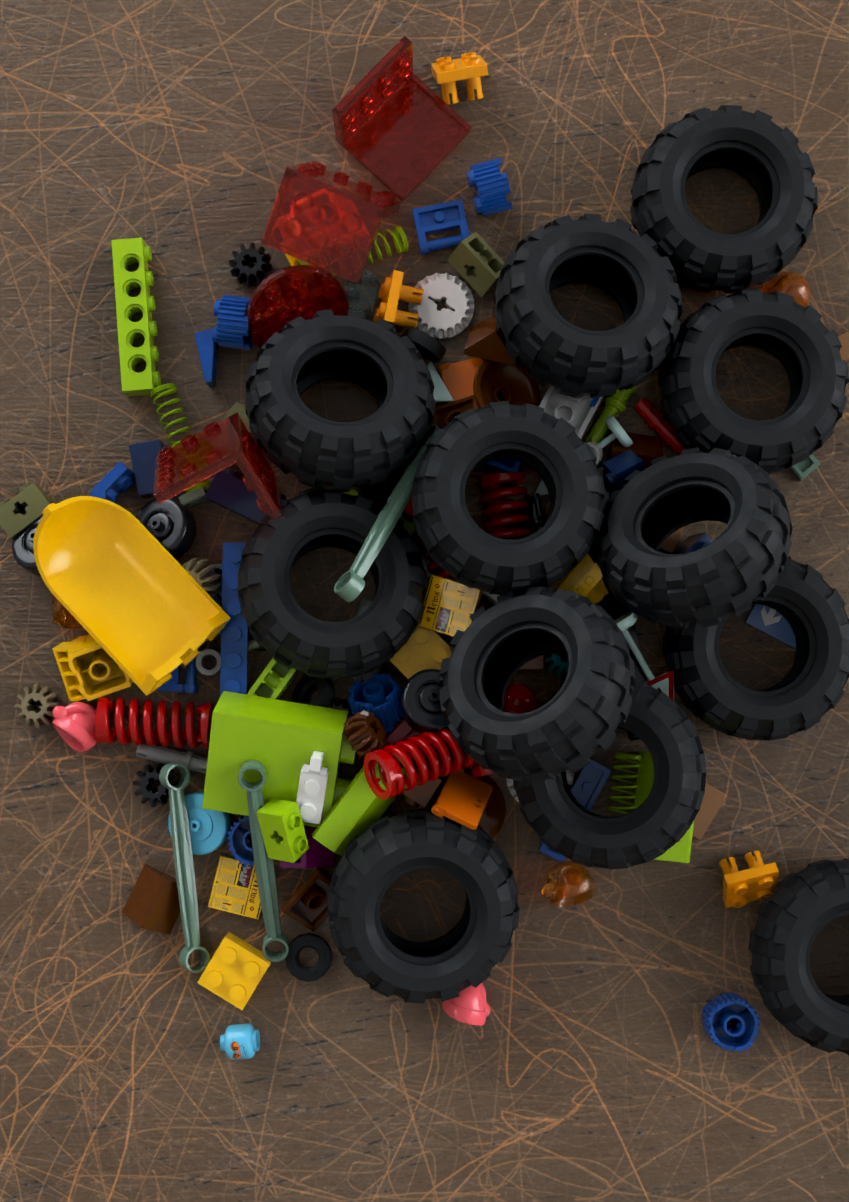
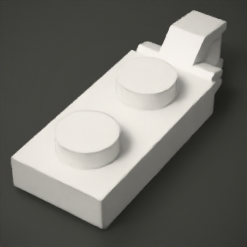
(312, 789)

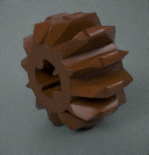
(365, 733)

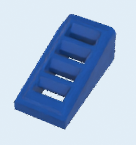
(208, 355)

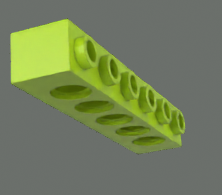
(124, 254)

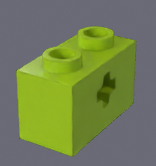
(273, 681)
(282, 830)

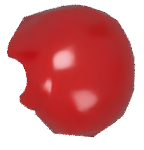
(519, 699)

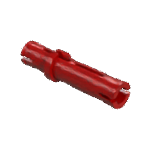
(659, 424)

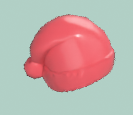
(76, 725)
(469, 1006)

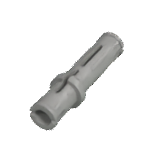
(167, 755)

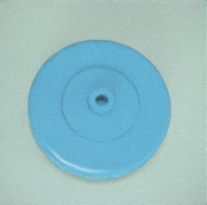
(207, 827)

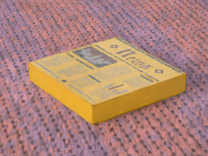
(449, 606)
(235, 889)

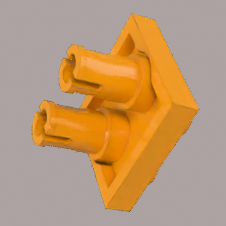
(467, 67)
(390, 293)
(748, 884)

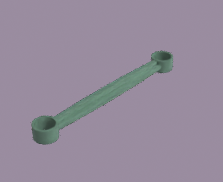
(352, 581)
(263, 865)
(184, 868)

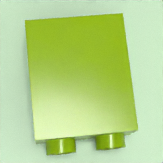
(280, 738)

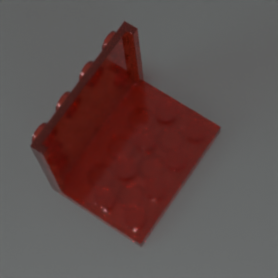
(397, 123)
(327, 219)
(211, 452)

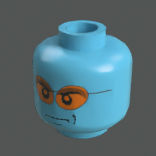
(240, 1041)

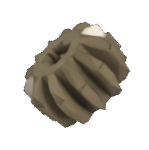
(203, 574)
(36, 716)

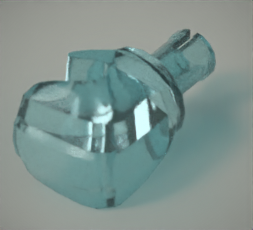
(364, 294)

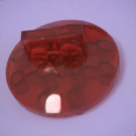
(292, 294)

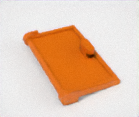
(460, 377)
(463, 799)

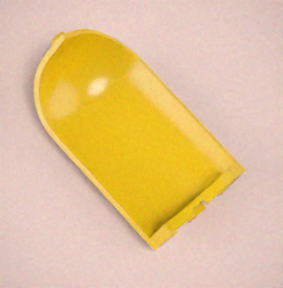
(124, 588)

